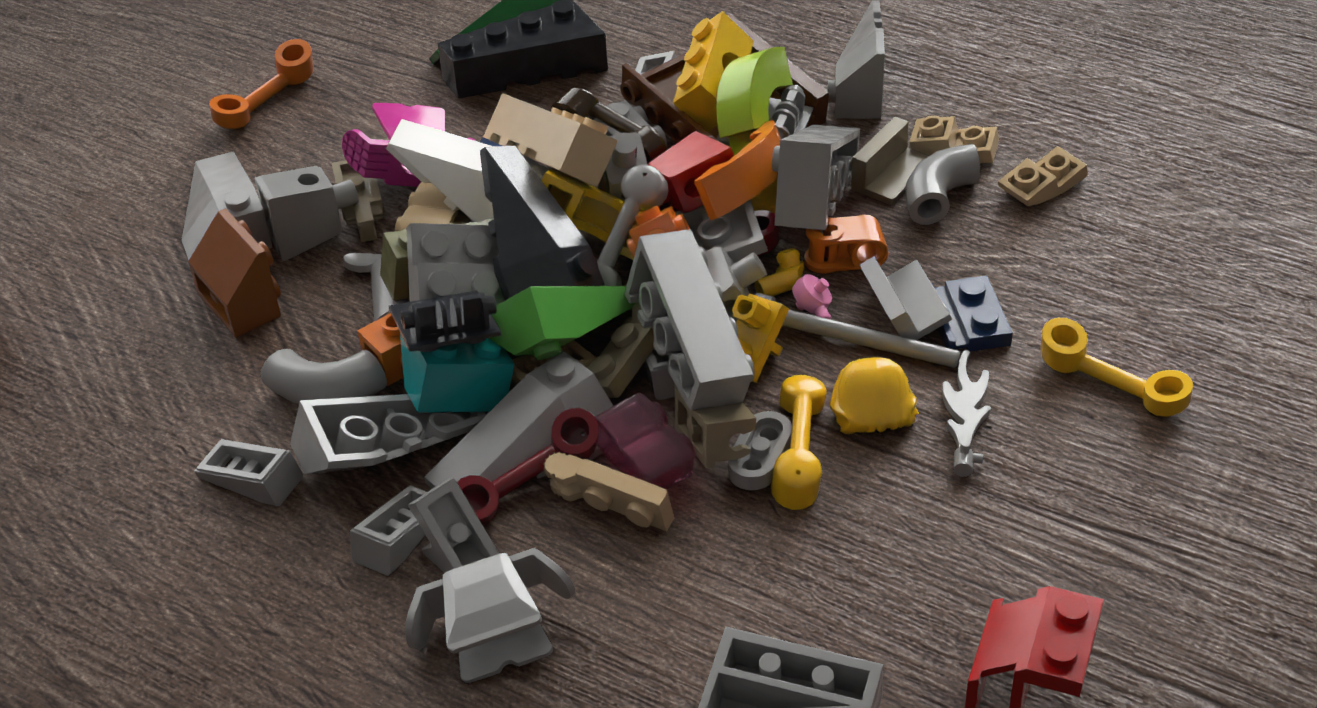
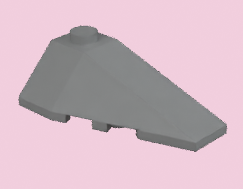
(860, 70)

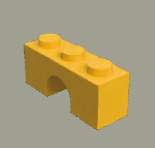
(712, 48)
(586, 205)

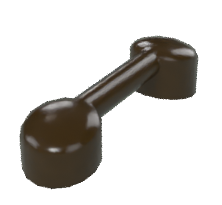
(587, 105)

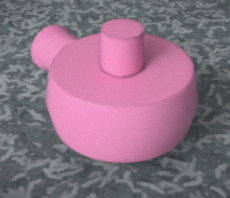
(812, 295)

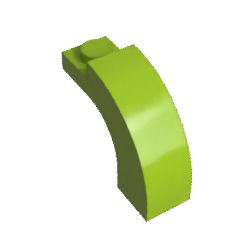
(746, 93)

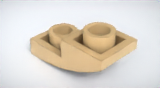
(940, 133)
(1046, 179)

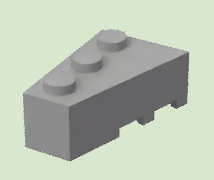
(782, 674)

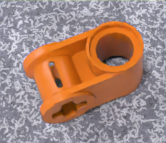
(846, 244)

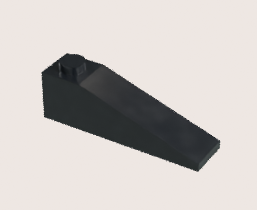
(531, 229)

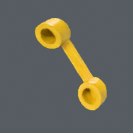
(1065, 351)
(798, 470)

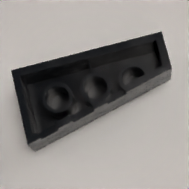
(523, 50)

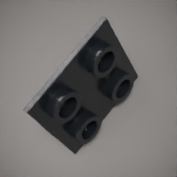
(446, 320)

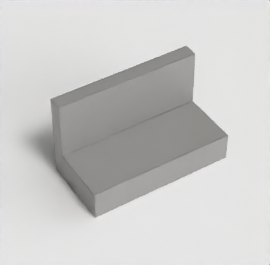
(907, 298)

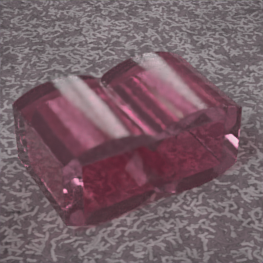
(642, 443)

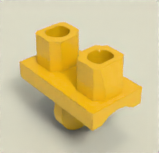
(758, 328)

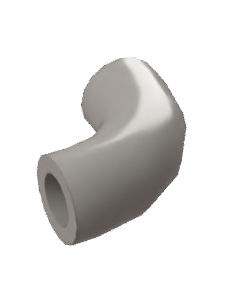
(936, 176)
(308, 380)

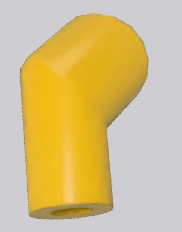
(786, 275)

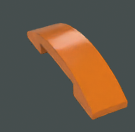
(741, 177)

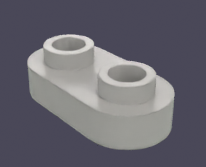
(757, 468)

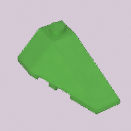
(550, 316)

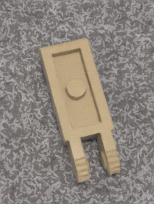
(609, 489)

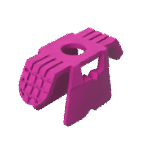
(370, 155)

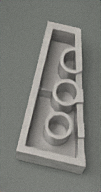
(812, 173)
(689, 320)

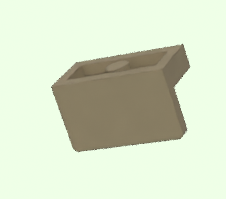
(885, 163)

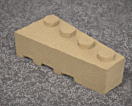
(553, 138)

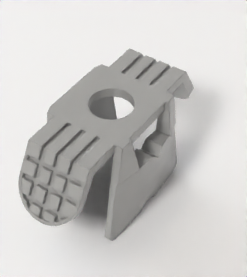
(488, 611)

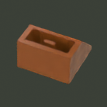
(235, 275)

